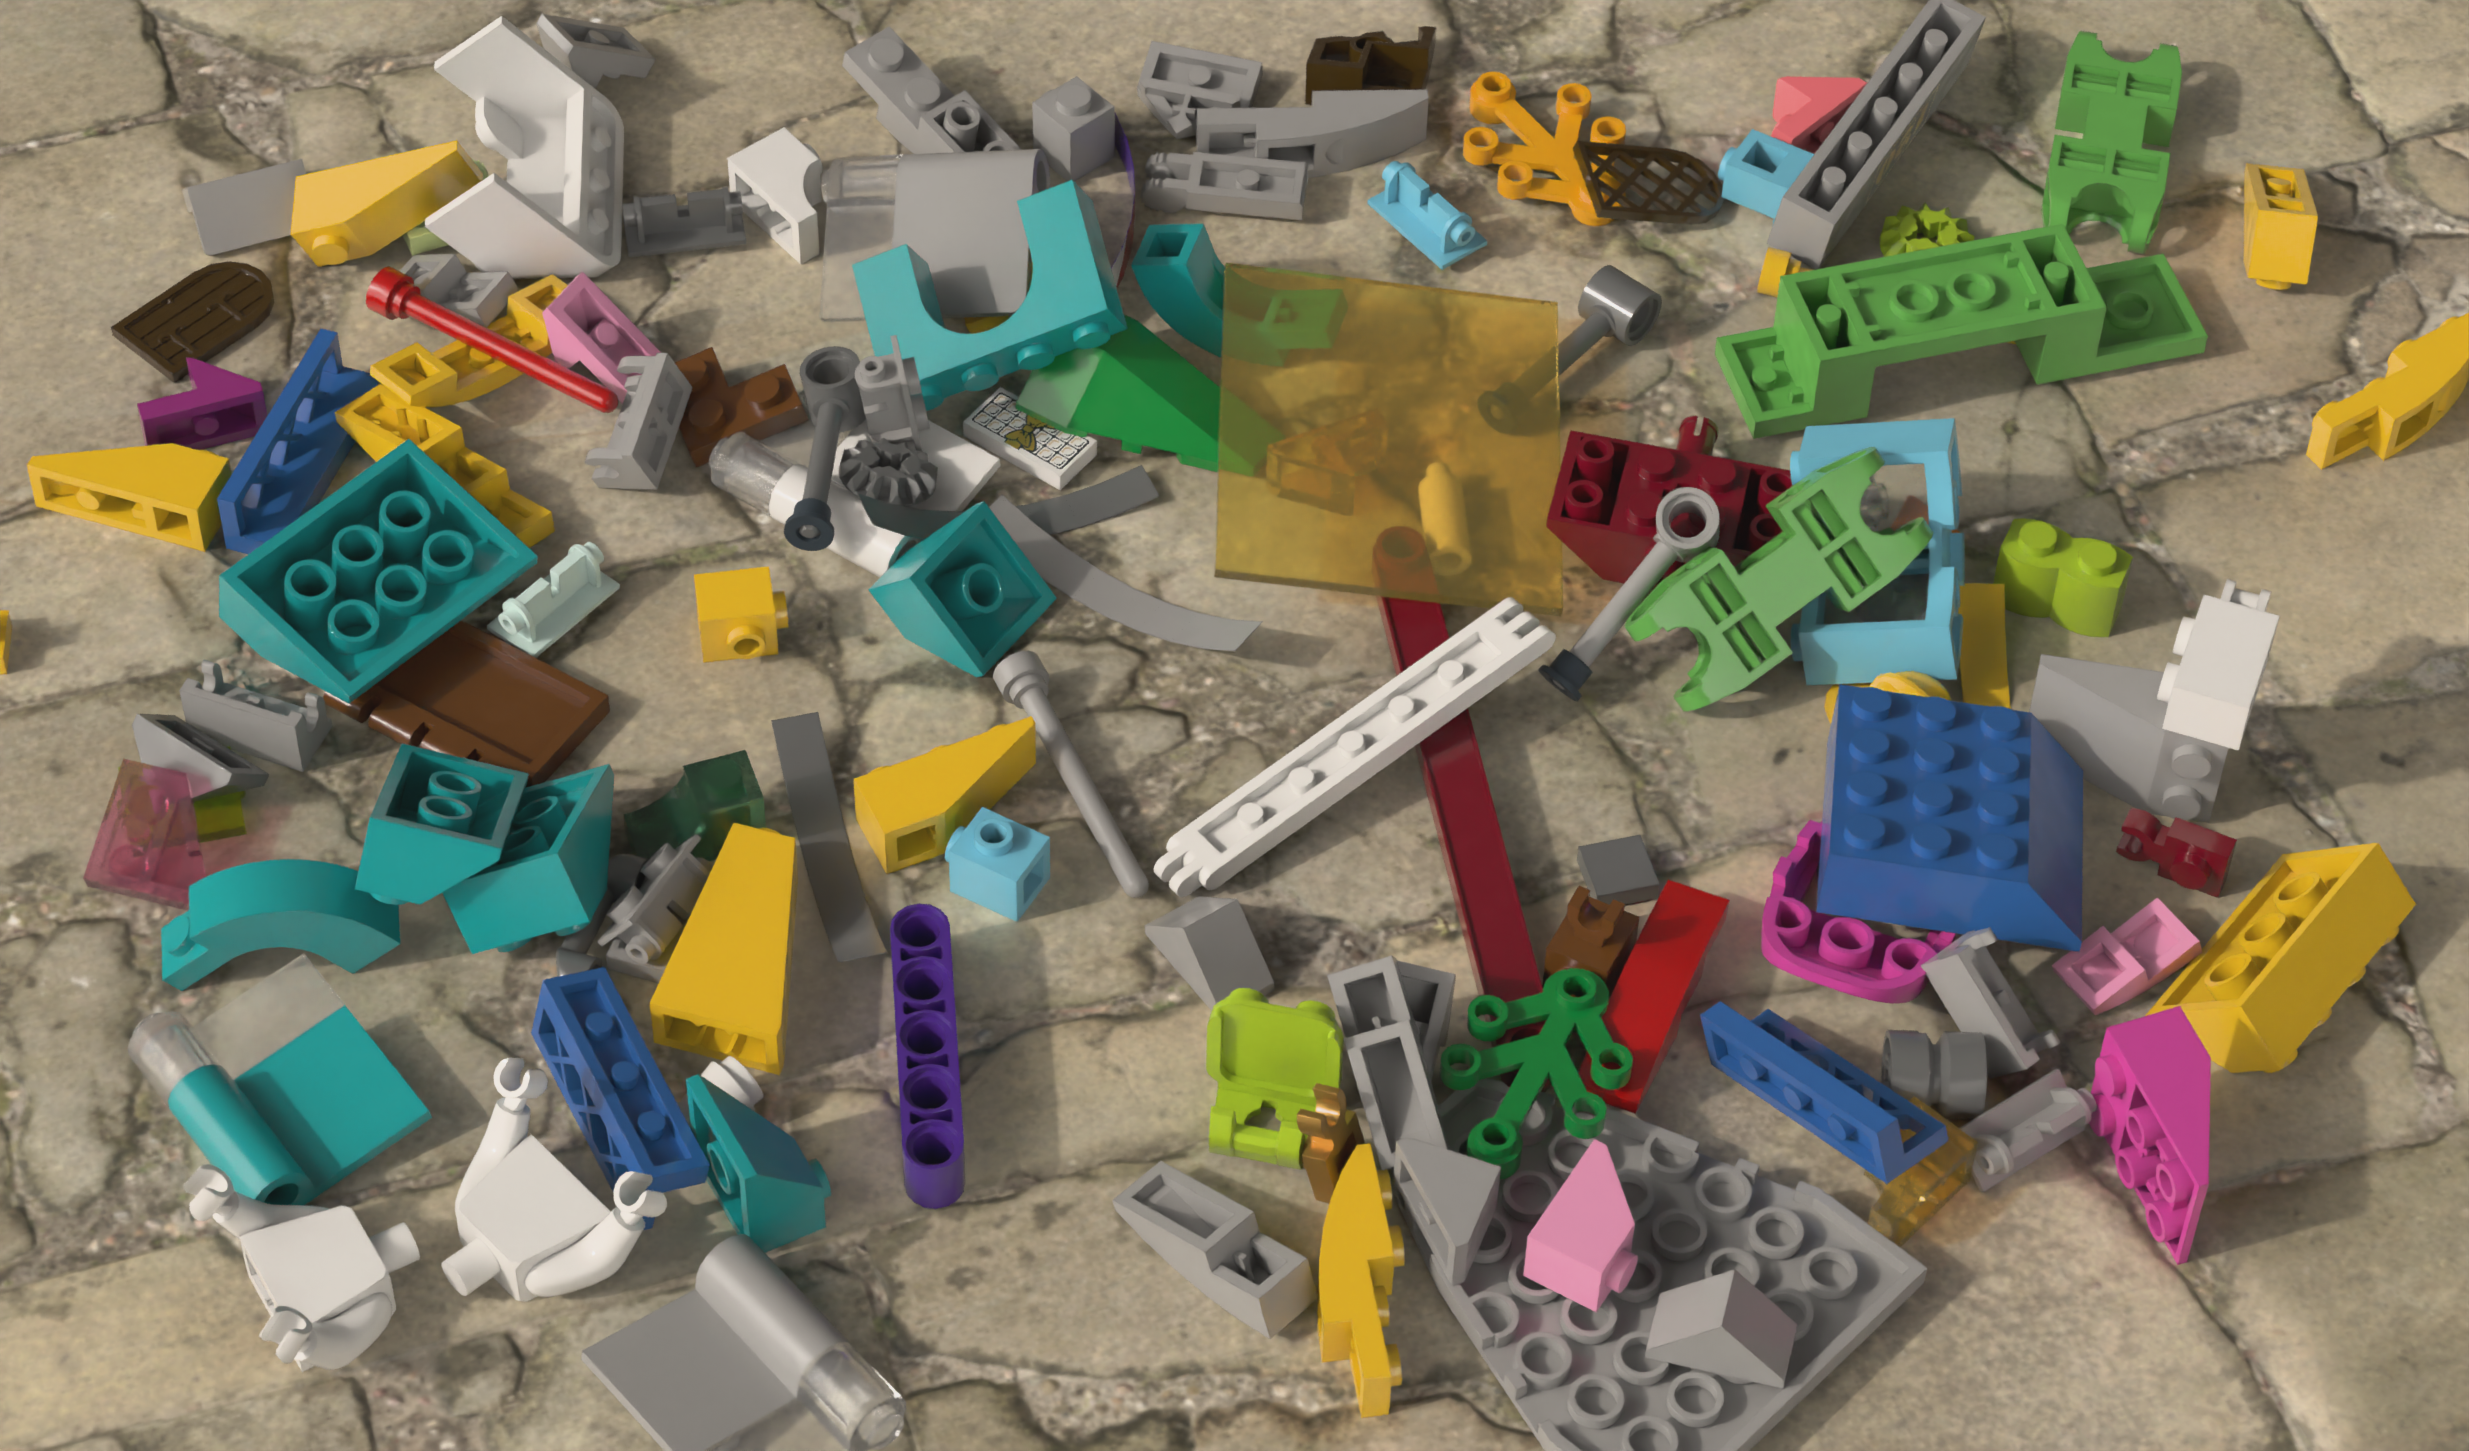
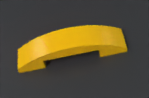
(461, 372)

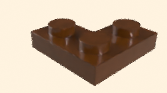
(716, 411)

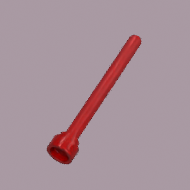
(395, 296)

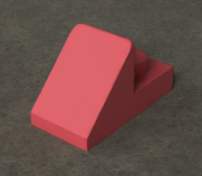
(1811, 108)

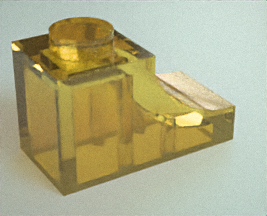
(1925, 1187)

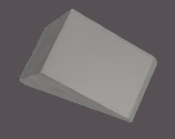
(1211, 948)
(1449, 1200)
(1723, 1329)

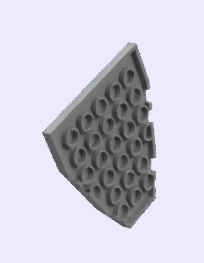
(1584, 1372)

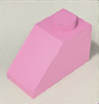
(1584, 1234)

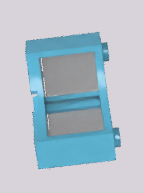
(1916, 615)

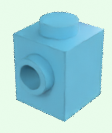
(998, 863)

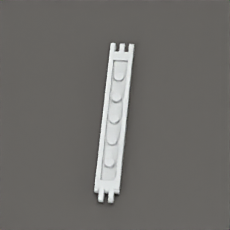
(1353, 748)

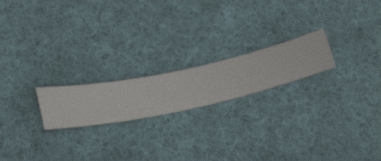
(1114, 598)

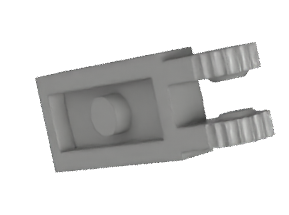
(1225, 184)

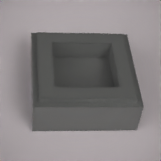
(1618, 870)

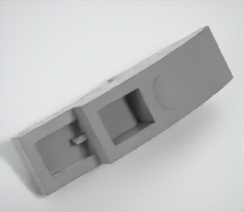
(916, 102)
(1332, 136)

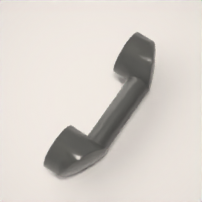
(623, 873)

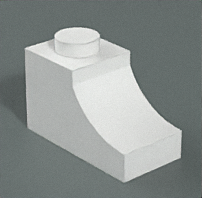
(778, 190)

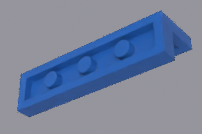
(294, 449)
(614, 1084)
(1820, 1091)

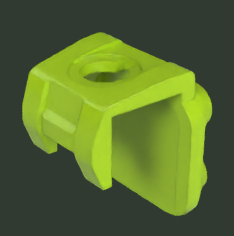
(1269, 1060)

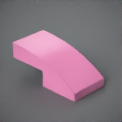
(2128, 960)

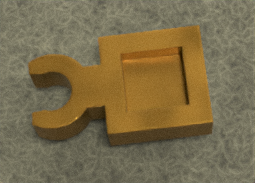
(1330, 1141)

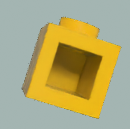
(739, 614)

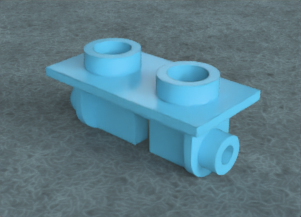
(1425, 217)

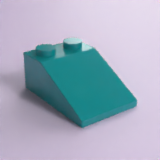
(548, 869)

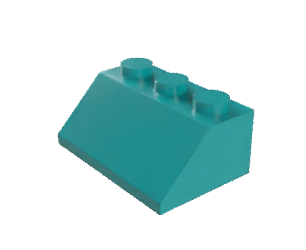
(436, 824)

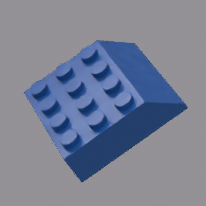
(1951, 819)

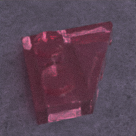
(148, 838)

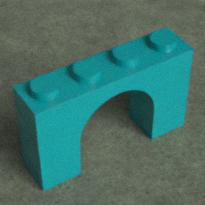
(1066, 307)

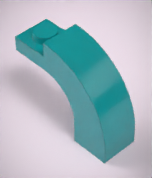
(1183, 281)
(273, 906)

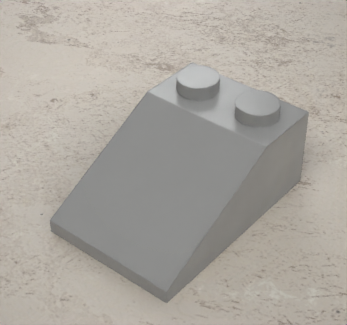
(2115, 733)

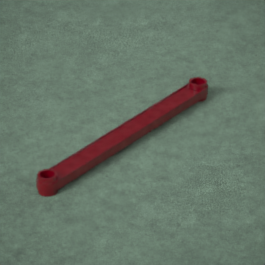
(1468, 832)

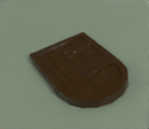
(198, 317)

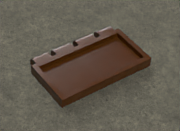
(482, 704)

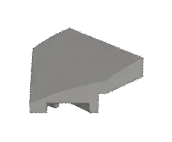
(1184, 79)

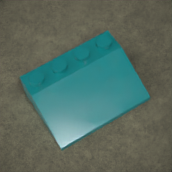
(370, 575)

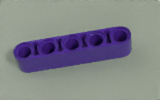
(927, 1056)

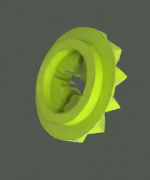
(1901, 231)

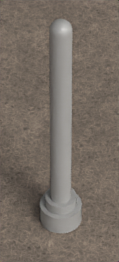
(1025, 684)

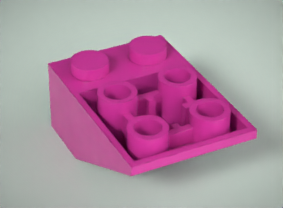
(2157, 1119)

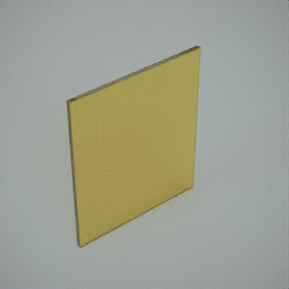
(1388, 440)

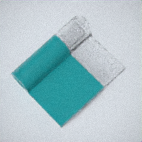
(279, 1086)

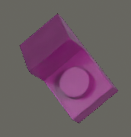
(213, 413)

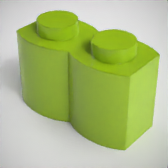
(2062, 577)

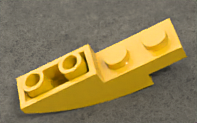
(2396, 410)
(1356, 1279)

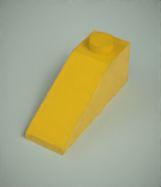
(373, 202)
(2278, 225)
(141, 489)

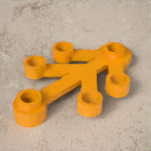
(1495, 103)

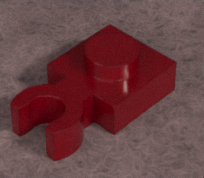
(2186, 851)

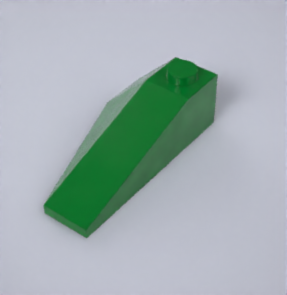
(1131, 393)

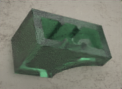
(701, 803)

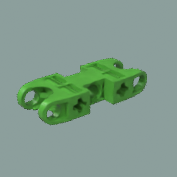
(2107, 170)
(1739, 606)

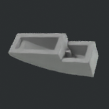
(1386, 1056)
(1218, 1248)

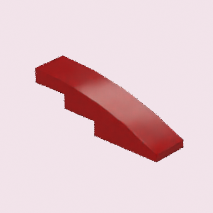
(1658, 986)

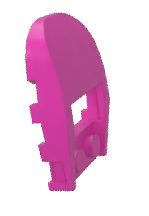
(1838, 950)

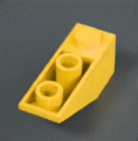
(920, 802)

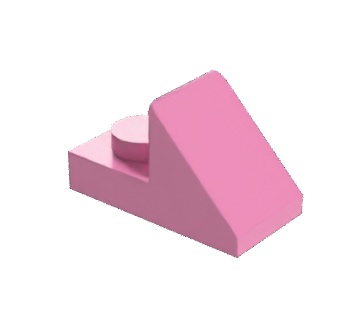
(593, 329)

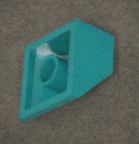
(964, 592)
(756, 1169)

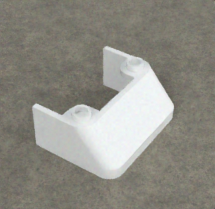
(562, 162)

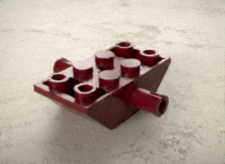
(1613, 488)

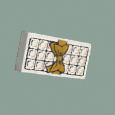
(1027, 441)

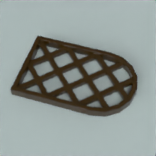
(1588, 151)

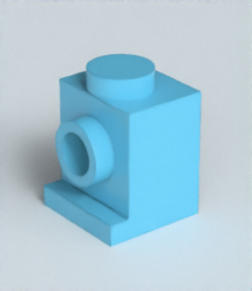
(1761, 172)

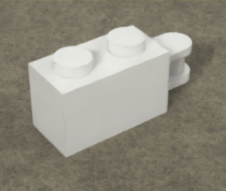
(2220, 666)

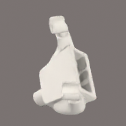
(530, 1216)
(311, 1269)

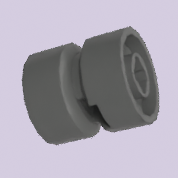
(1938, 1074)

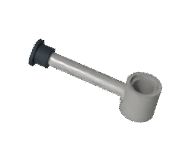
(1571, 667)

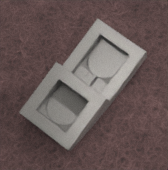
(472, 294)

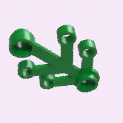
(1538, 1059)

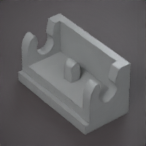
(644, 425)
(255, 721)
(1985, 1003)

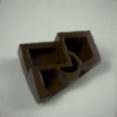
(1369, 63)

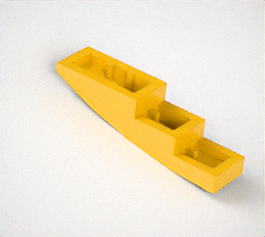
(384, 421)

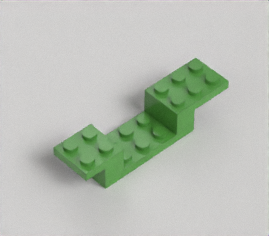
(1945, 300)

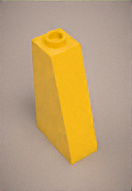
(734, 958)

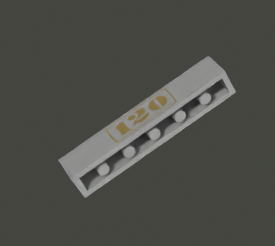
(1875, 131)

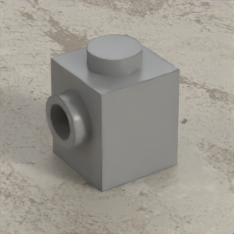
(1074, 129)

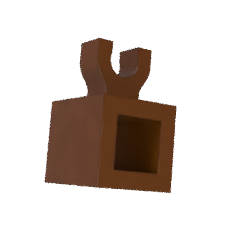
(1592, 939)

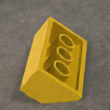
(2289, 954)

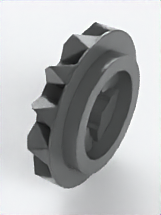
(888, 472)

